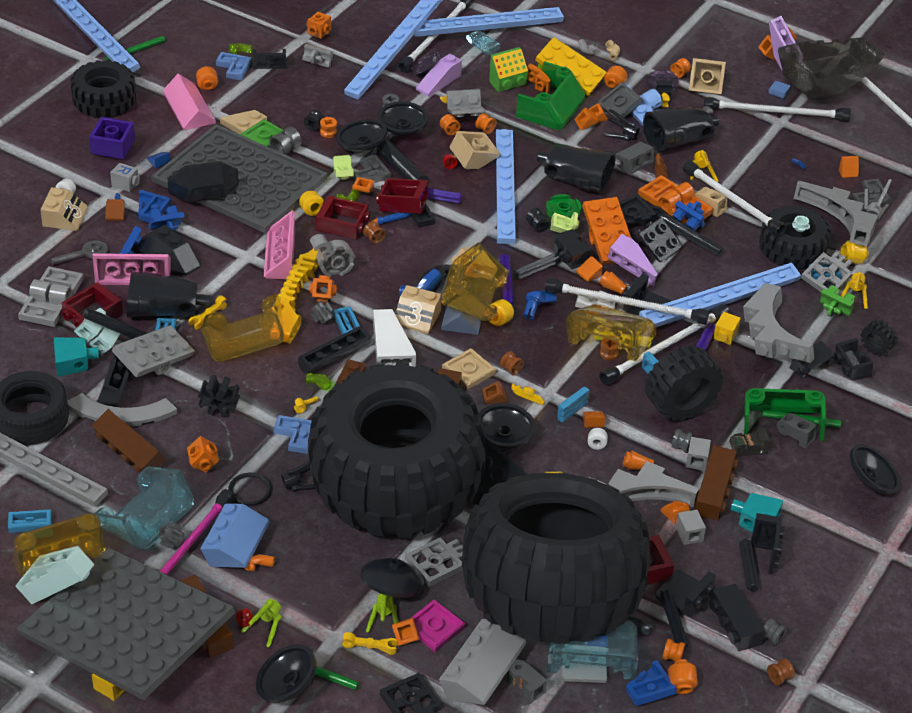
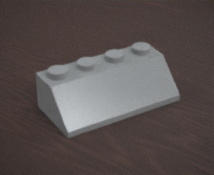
(481, 663)

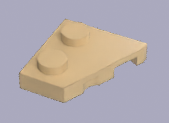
(242, 121)

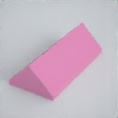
(188, 103)
(280, 248)
(117, 268)

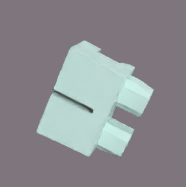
(100, 335)

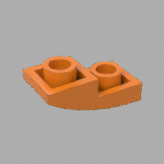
(539, 78)

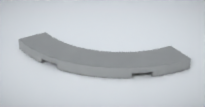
(132, 416)

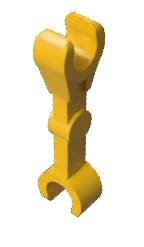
(198, 319)
(350, 640)

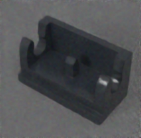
(269, 60)
(821, 355)

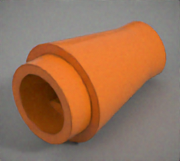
(613, 283)
(634, 460)

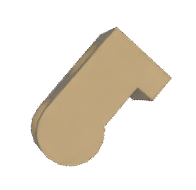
(714, 199)

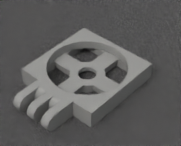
(835, 264)
(450, 550)

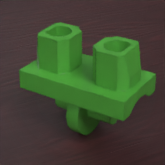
(836, 303)

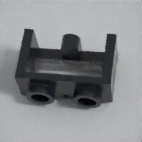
(852, 361)

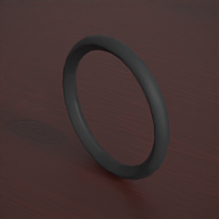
(269, 488)

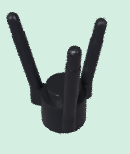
(629, 129)
(292, 478)

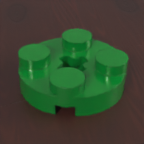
(562, 201)

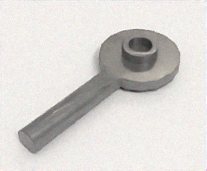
(88, 250)

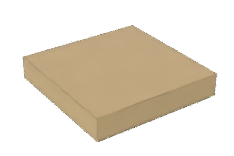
(472, 366)

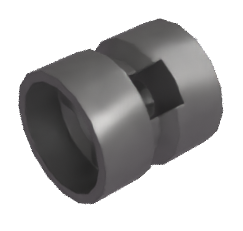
(286, 140)

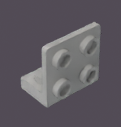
(464, 102)
(584, 673)

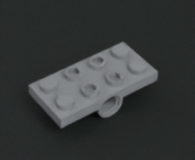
(47, 295)
(153, 351)

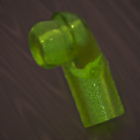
(234, 47)
(352, 195)
(319, 379)

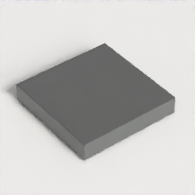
(621, 100)

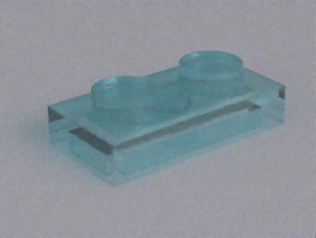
(483, 42)

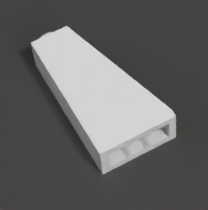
(390, 339)

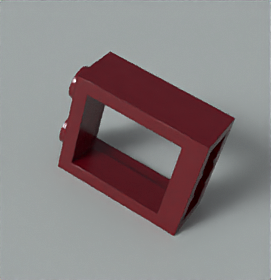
(403, 195)
(346, 208)
(90, 295)
(664, 565)

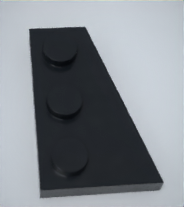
(636, 210)

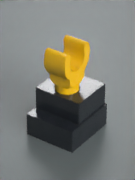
(664, 88)

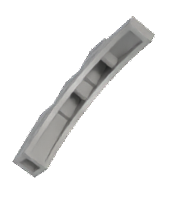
(837, 202)
(768, 334)
(653, 485)

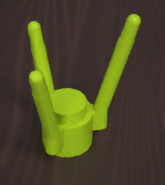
(384, 606)
(267, 613)

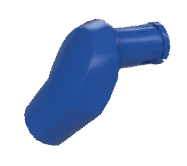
(428, 282)
(536, 298)

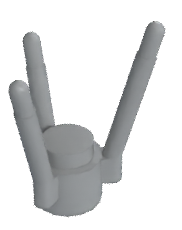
(875, 207)

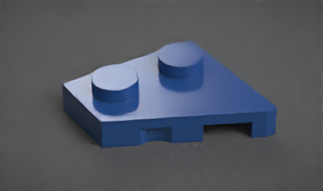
(151, 201)
(134, 239)
(650, 685)

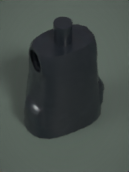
(677, 127)
(579, 166)
(163, 296)

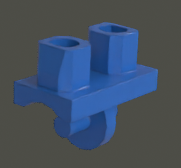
(691, 212)
(171, 220)

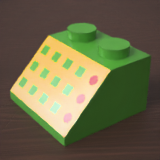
(508, 70)

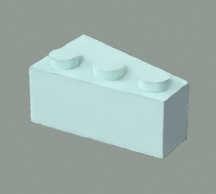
(54, 573)

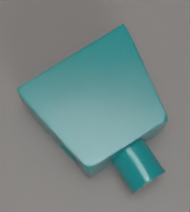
(72, 355)
(756, 504)

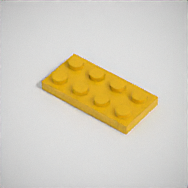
(585, 71)

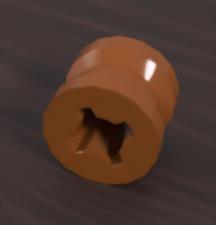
(374, 232)
(609, 349)
(512, 363)
(780, 671)

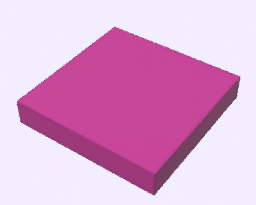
(437, 625)

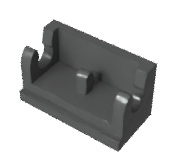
(636, 157)

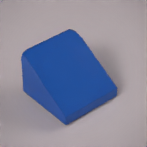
(159, 159)

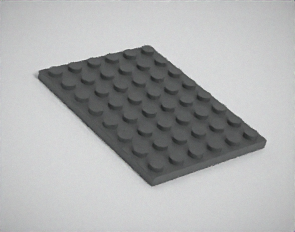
(267, 178)
(126, 623)

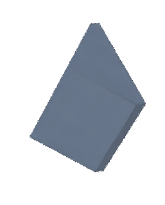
(460, 322)

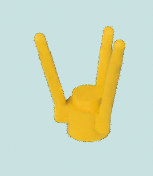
(702, 161)
(857, 283)

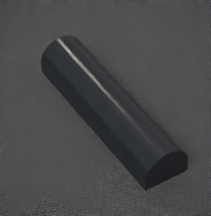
(399, 161)
(333, 350)

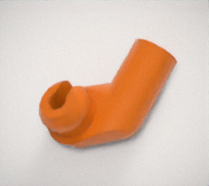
(259, 559)

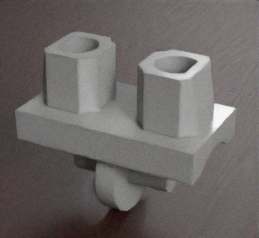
(317, 55)

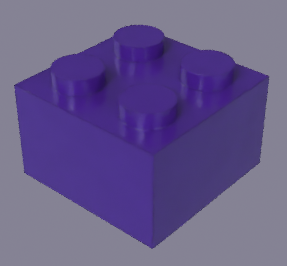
(112, 138)

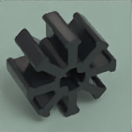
(218, 396)

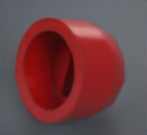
(452, 162)
(243, 617)

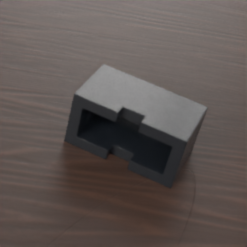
(571, 249)

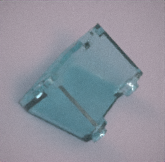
(161, 500)
(613, 650)

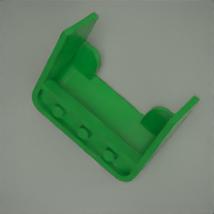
(554, 109)
(785, 401)

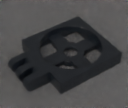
(415, 681)

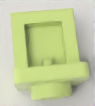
(342, 166)
(562, 223)

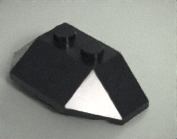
(203, 181)
(166, 241)

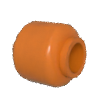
(615, 76)
(207, 78)
(683, 676)

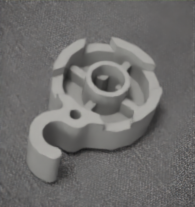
(333, 256)

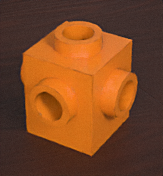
(319, 25)
(318, 283)
(202, 454)

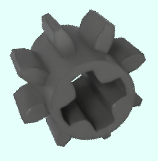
(321, 312)
(171, 535)

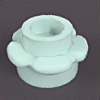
(801, 223)

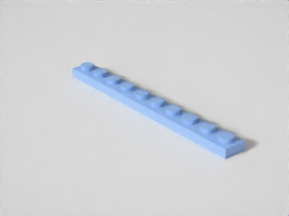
(490, 21)
(97, 33)
(390, 48)
(505, 187)
(725, 293)

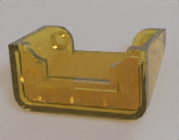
(473, 283)
(629, 330)
(244, 335)
(78, 531)

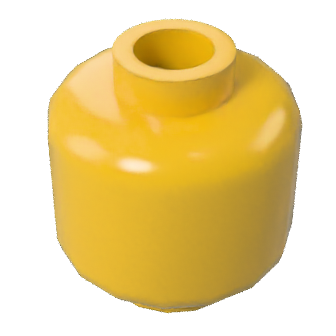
(311, 202)
(854, 252)
(504, 312)

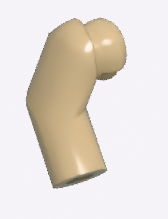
(613, 49)

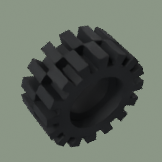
(888, 337)

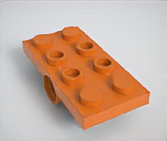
(666, 194)
(605, 225)

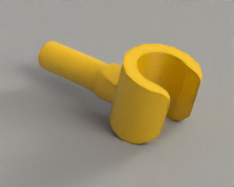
(301, 404)

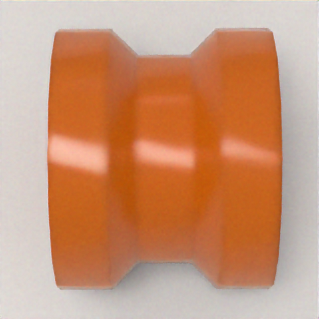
(681, 67)
(485, 123)
(449, 124)
(328, 127)
(673, 650)

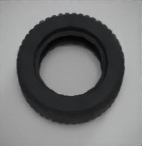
(36, 426)

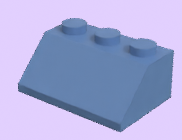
(234, 536)

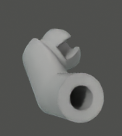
(586, 49)

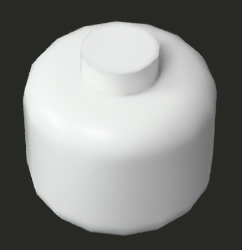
(67, 184)
(597, 438)

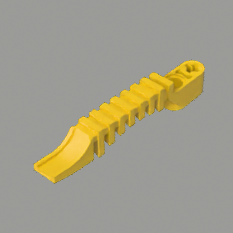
(301, 270)

